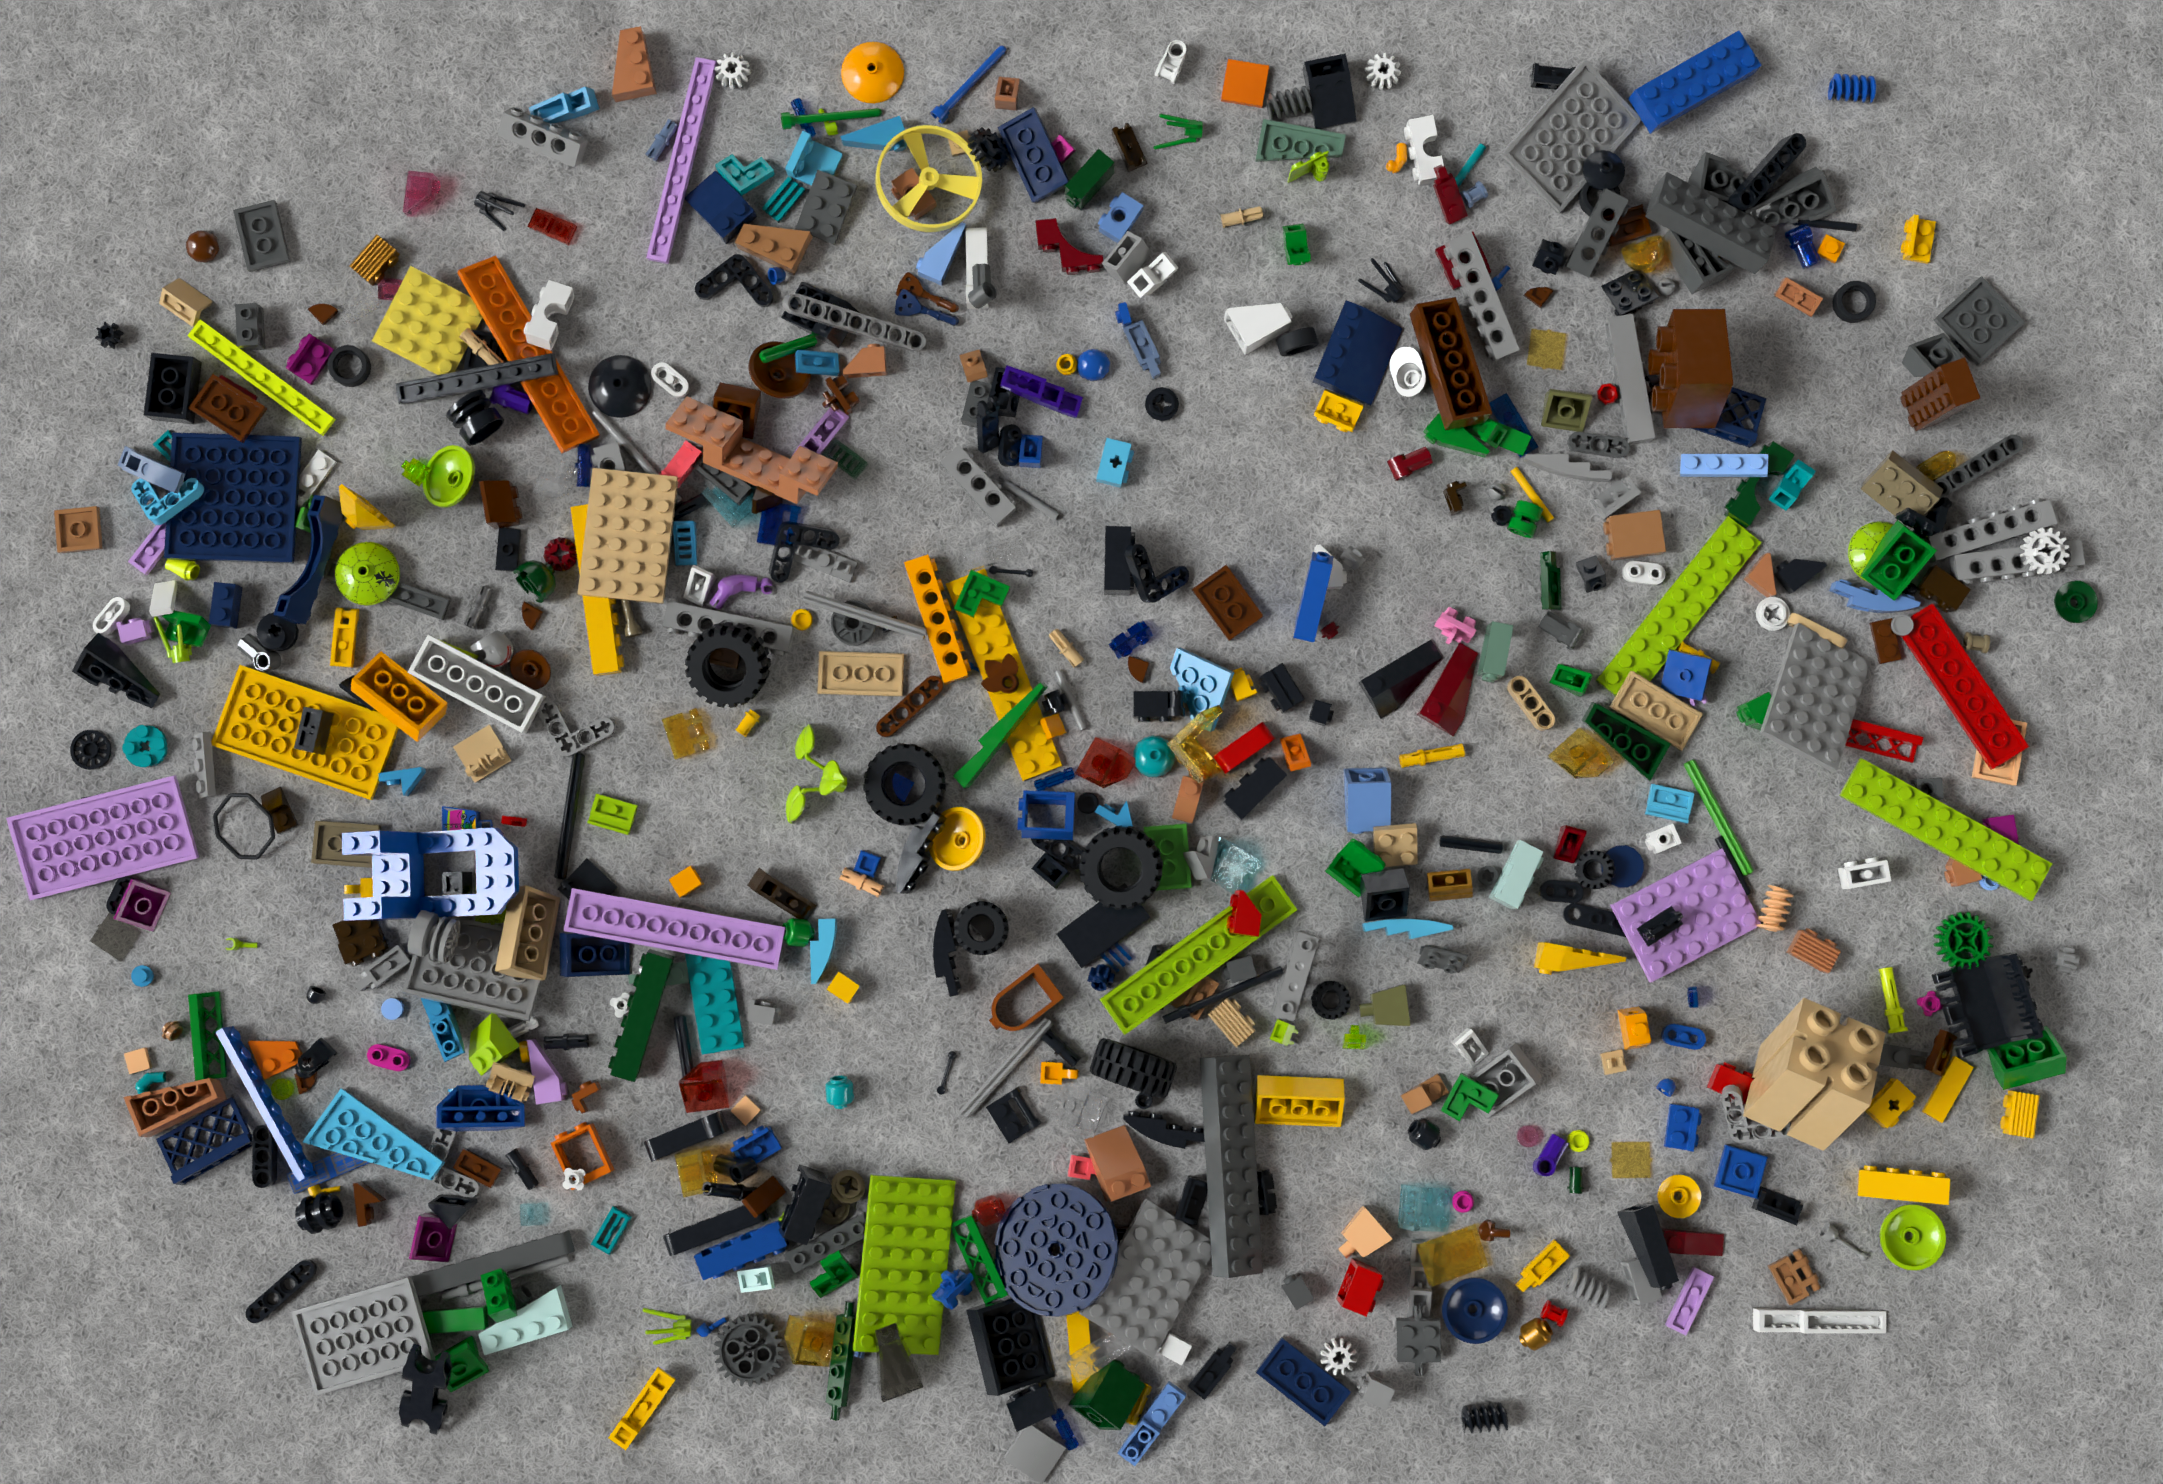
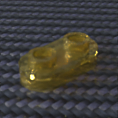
(1938, 465)

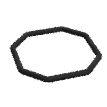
(228, 846)

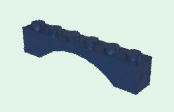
(324, 522)

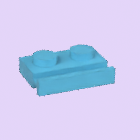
(1669, 803)

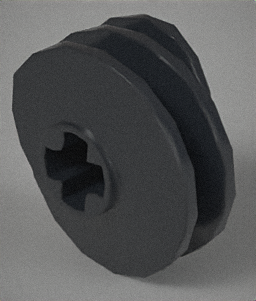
(281, 642)

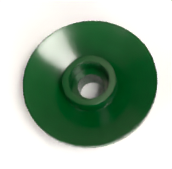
(2084, 596)

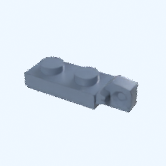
(1143, 347)

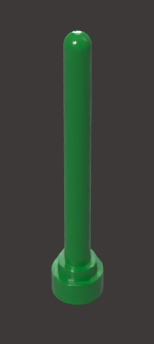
(789, 120)

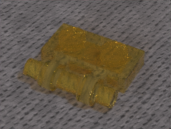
(679, 736)

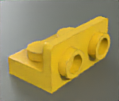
(1918, 239)

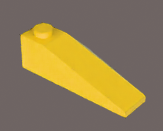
(1561, 958)

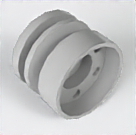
(434, 936)

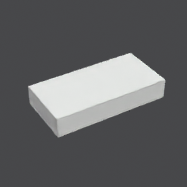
(163, 598)

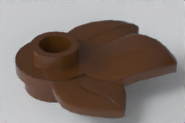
(999, 673)

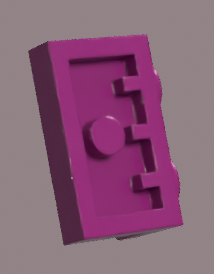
(309, 358)

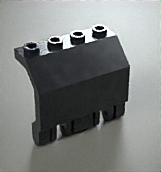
(1990, 1003)

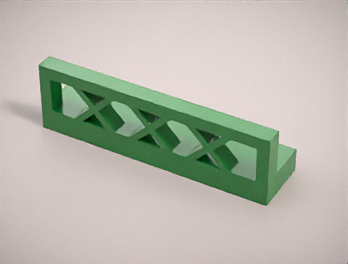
(199, 1037)
(985, 1254)

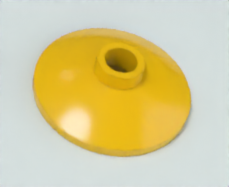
(1686, 1204)

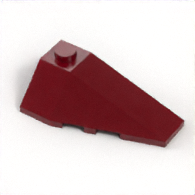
(1449, 696)

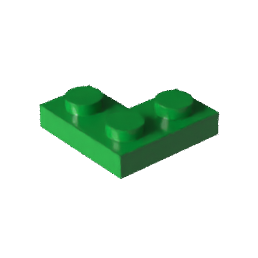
(978, 588)
(1466, 1092)
(837, 1273)

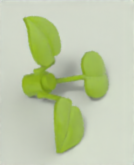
(831, 780)

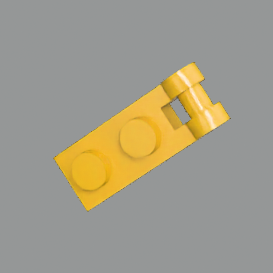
(344, 638)

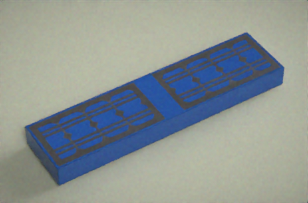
(325, 1170)

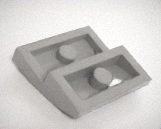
(1034, 1453)

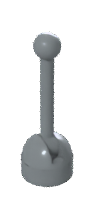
(1832, 1235)

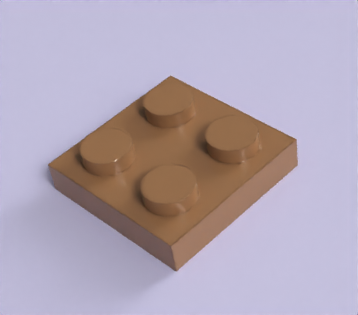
(78, 529)

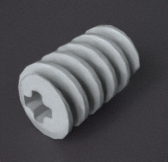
(1588, 1287)

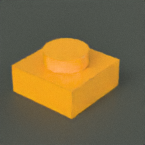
(1830, 248)

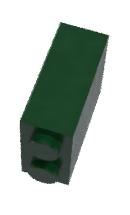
(1089, 180)

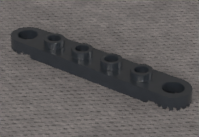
(1594, 919)

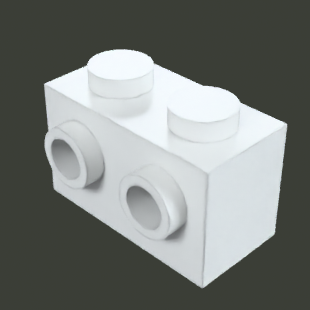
(1865, 874)

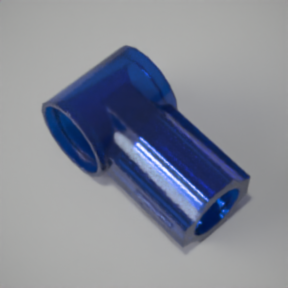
(1802, 242)

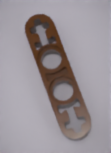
(911, 708)

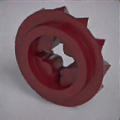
(567, 560)

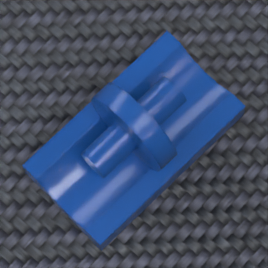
(951, 1286)

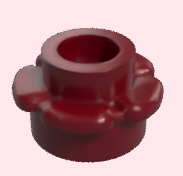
(1329, 630)

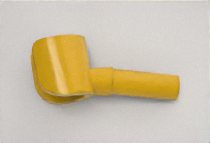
(314, 1190)

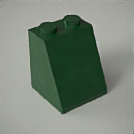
(1108, 1396)

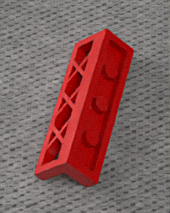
(1886, 733)

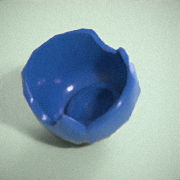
(1093, 364)

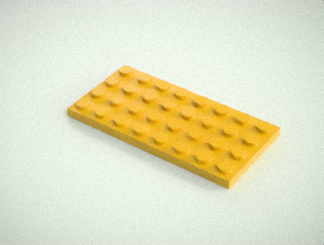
(264, 721)

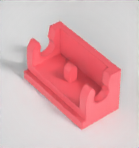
(682, 462)

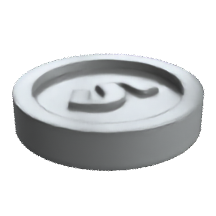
(1902, 625)

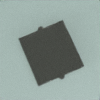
(115, 937)

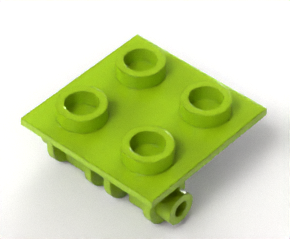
(1317, 165)

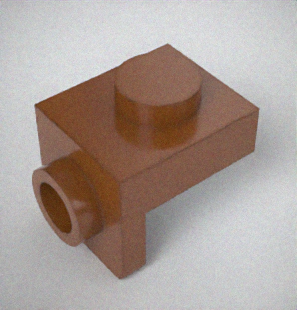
(586, 1090)

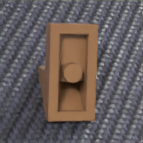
(1424, 1094)

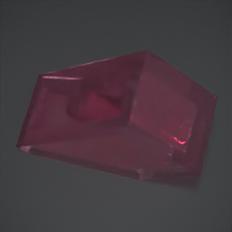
(419, 192)

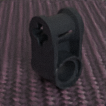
(316, 1057)

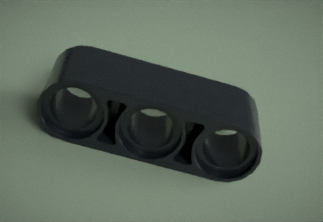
(258, 1164)

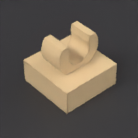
(1613, 1062)

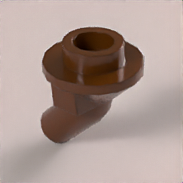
(1488, 1231)

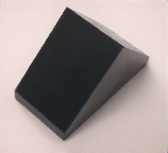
(1050, 871)
(451, 1208)

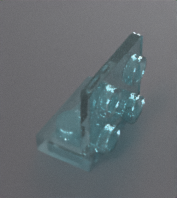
(728, 508)
(1233, 867)
(1424, 1208)

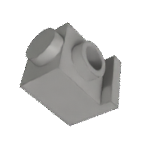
(763, 1013)

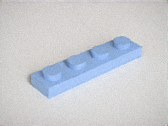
(1724, 465)

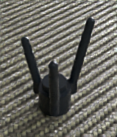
(488, 202)
(1394, 289)

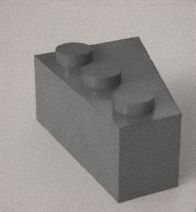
(1694, 263)

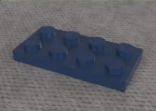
(1033, 155)
(1303, 1381)

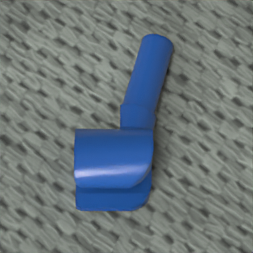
(1496, 280)
(704, 1330)

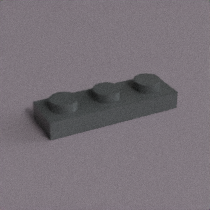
(731, 486)

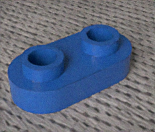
(1682, 1036)

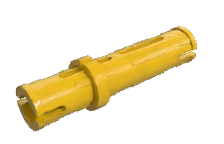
(1438, 754)

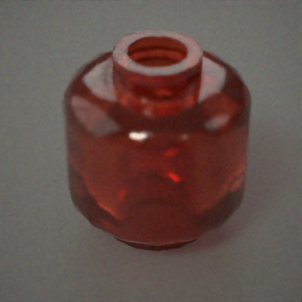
(988, 1210)

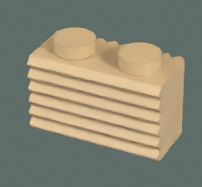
(1232, 1022)

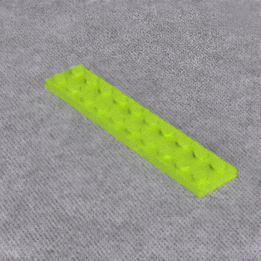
(1682, 605)
(1945, 829)
(1192, 959)

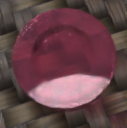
(1527, 1136)

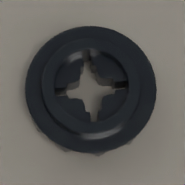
(1154, 397)

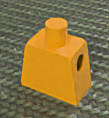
(1634, 1028)

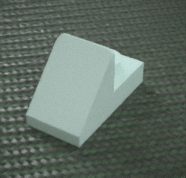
(756, 1279)

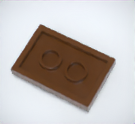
(227, 408)
(1227, 603)

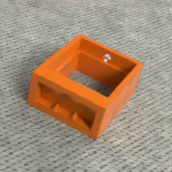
(562, 1157)

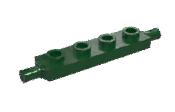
(841, 1361)

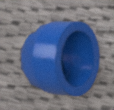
(776, 275)
(1667, 1085)

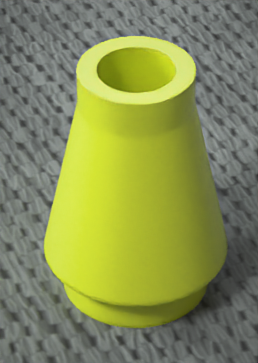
(184, 568)

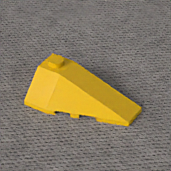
(361, 512)

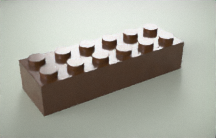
(1450, 363)
(1940, 394)

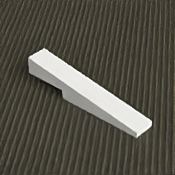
(1818, 1321)

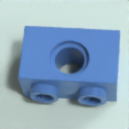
(1120, 205)

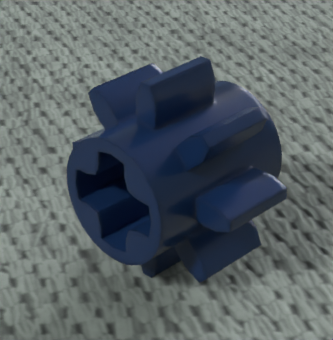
(1101, 977)

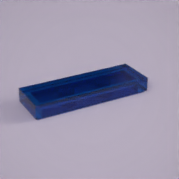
(1508, 415)

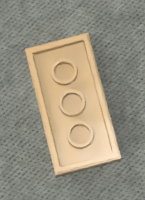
(860, 673)
(1656, 710)

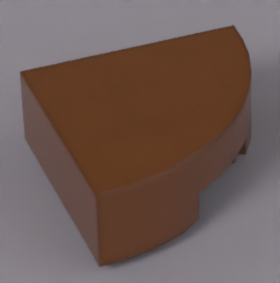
(1538, 295)
(323, 312)
(530, 615)
(1137, 668)
(305, 1084)

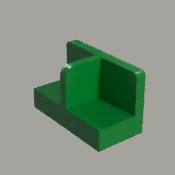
(193, 628)

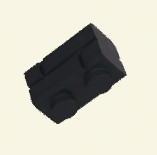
(1281, 688)

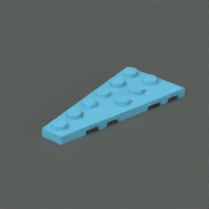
(363, 1134)

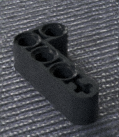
(686, 1136)

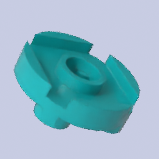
(144, 733)

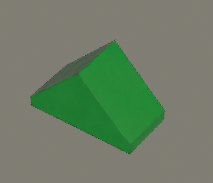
(1571, 679)

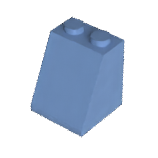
(1367, 798)

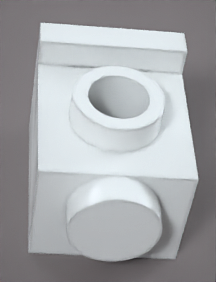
(1671, 835)

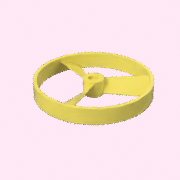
(929, 179)

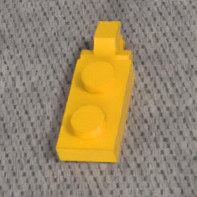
(1542, 1266)

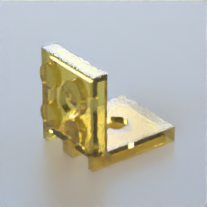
(1191, 752)

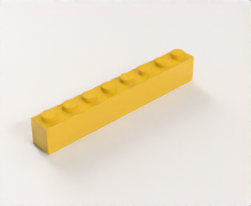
(599, 613)

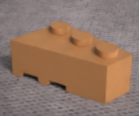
(775, 245)

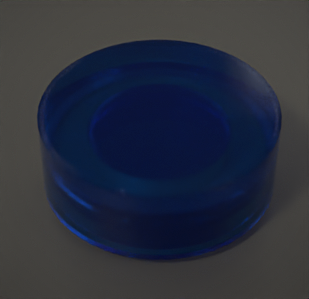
(1692, 995)

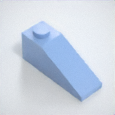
(940, 257)

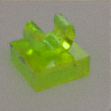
(415, 471)
(1354, 1039)

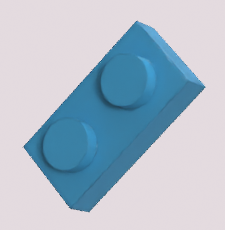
(817, 362)

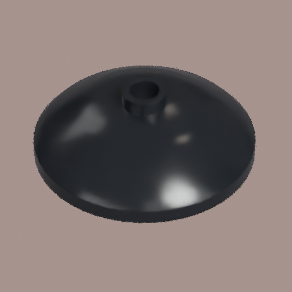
(629, 396)

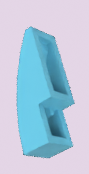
(822, 950)

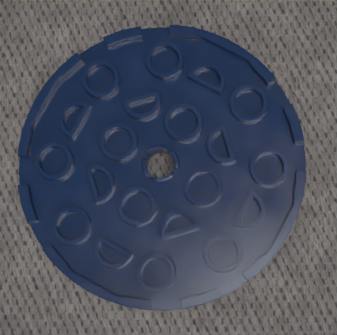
(1086, 1242)

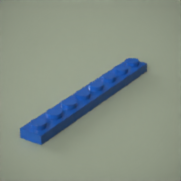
(268, 1108)

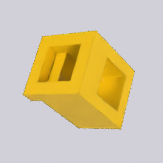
(1241, 685)

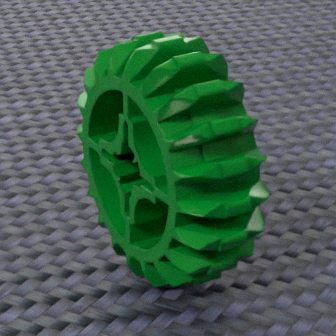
(1949, 929)

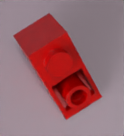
(1245, 916)

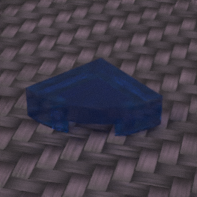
(901, 786)

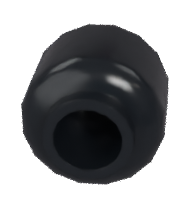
(1424, 1134)

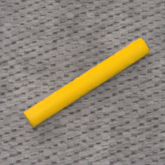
(1531, 493)

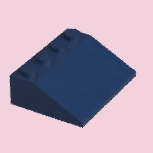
(1357, 353)

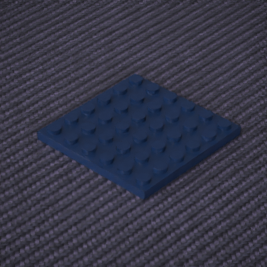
(245, 502)

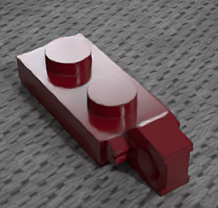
(1448, 195)

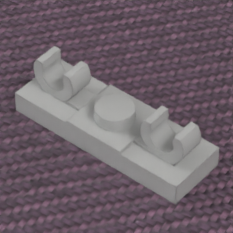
(825, 562)

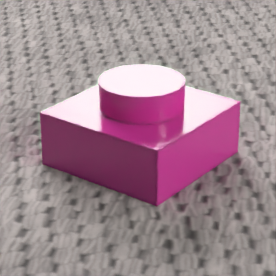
(1063, 148)

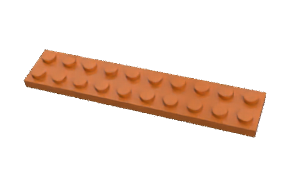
(506, 319)

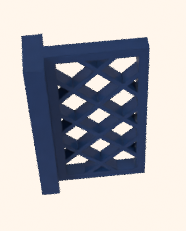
(1737, 433)
(209, 1159)

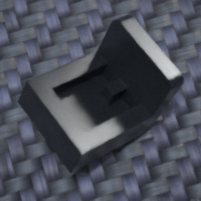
(1591, 573)

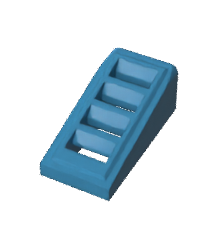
(677, 543)

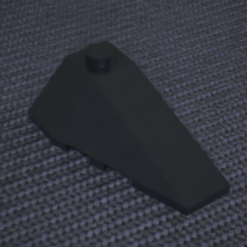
(1396, 681)

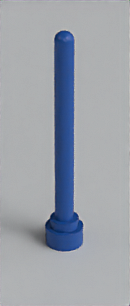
(943, 110)

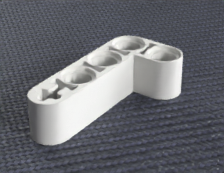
(975, 254)

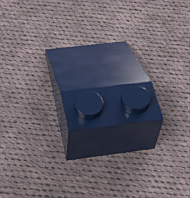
(720, 206)
(592, 956)

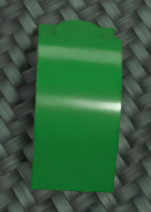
(1296, 244)

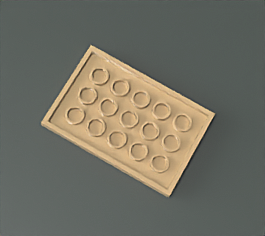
(628, 535)

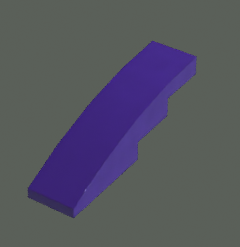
(1041, 392)

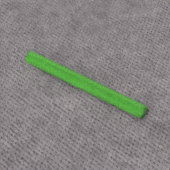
(1718, 816)

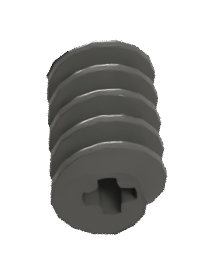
(1288, 102)

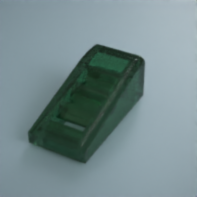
(854, 474)

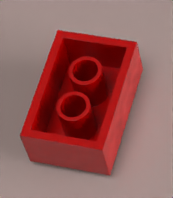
(1360, 1287)

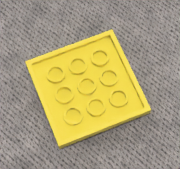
(427, 323)

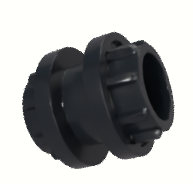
(319, 1212)

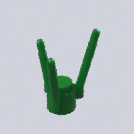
(1192, 129)

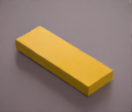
(1947, 1089)

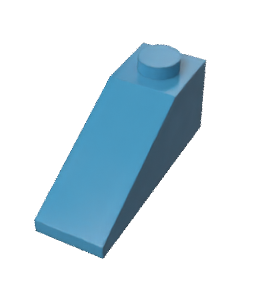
(876, 136)

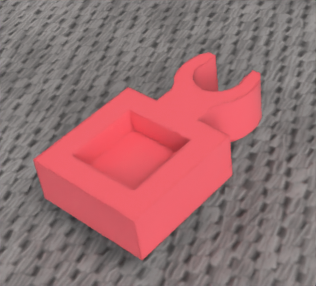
(1081, 1167)

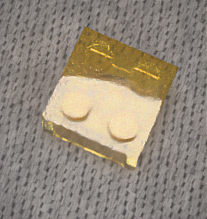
(694, 1170)

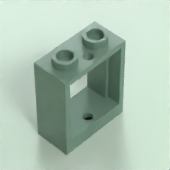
(1495, 651)

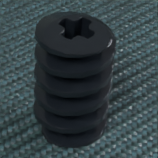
(1484, 1417)

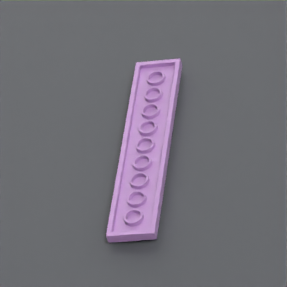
(674, 929)

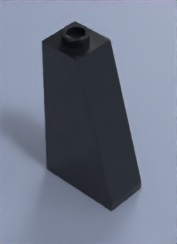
(1649, 1245)

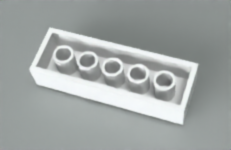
(476, 684)

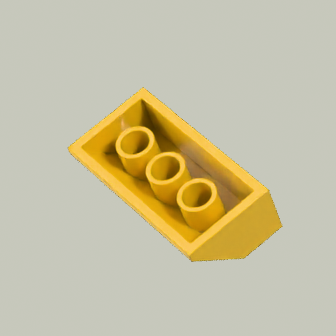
(1299, 1101)

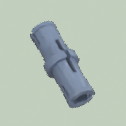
(662, 140)

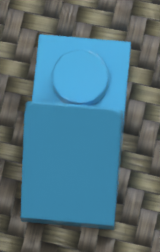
(408, 777)
(1122, 818)

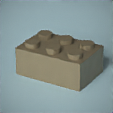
(1901, 486)

